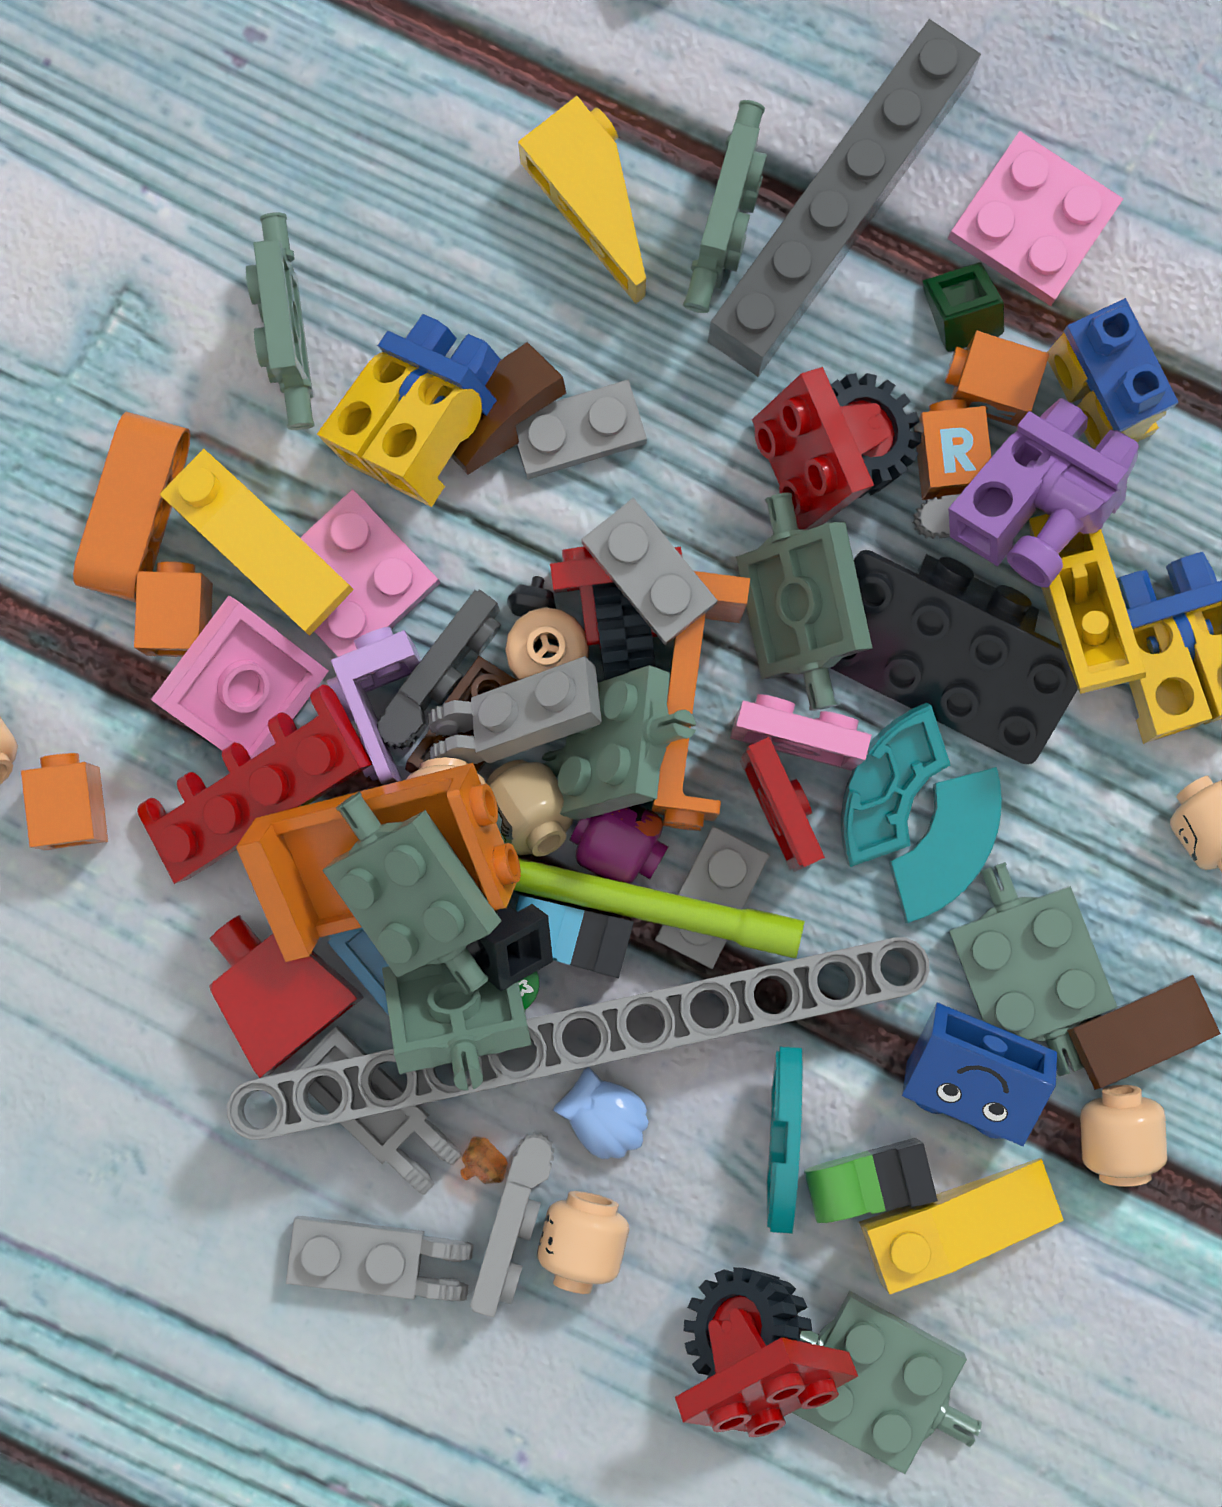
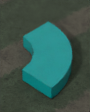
(885, 785)
(953, 848)
(784, 1139)

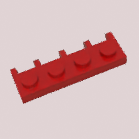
(283, 777)

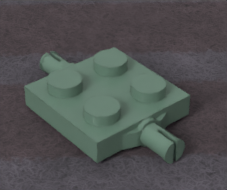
(726, 224)
(282, 339)
(804, 601)
(622, 756)
(411, 894)
(1033, 966)
(441, 1025)
(898, 1388)

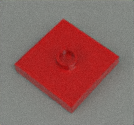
(782, 804)

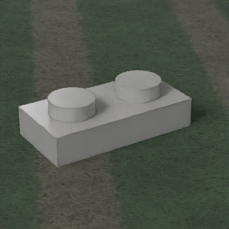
(580, 429)
(649, 571)
(720, 875)

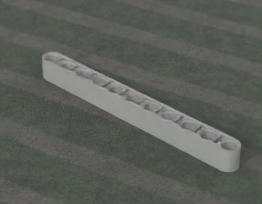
(673, 1004)

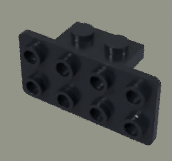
(962, 651)

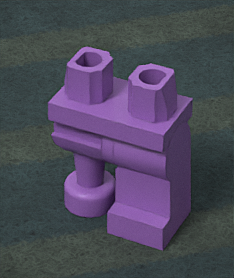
(1047, 470)

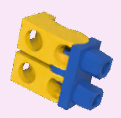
(1115, 372)
(413, 408)
(1178, 647)

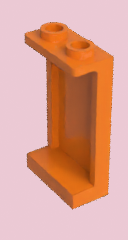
(678, 809)
(293, 846)

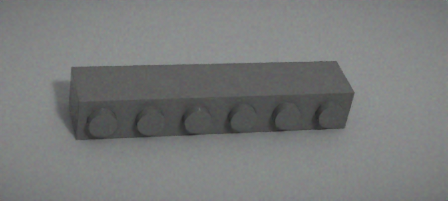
(843, 198)

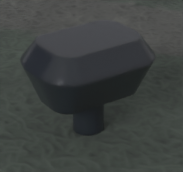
(529, 598)

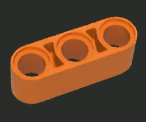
(127, 510)

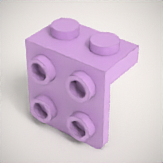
(376, 662)

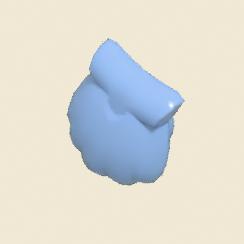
(604, 1116)

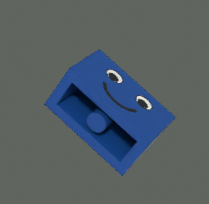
(980, 1075)

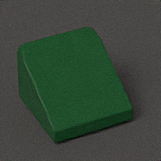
(964, 304)

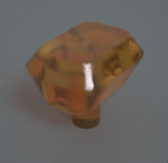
(483, 1161)

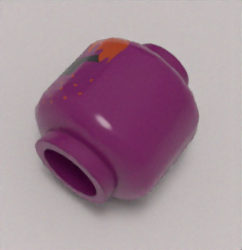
(620, 843)

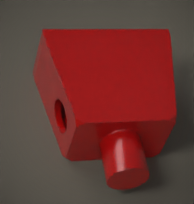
(273, 1002)

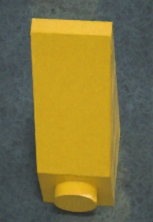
(581, 173)
(256, 541)
(1091, 614)
(961, 1227)

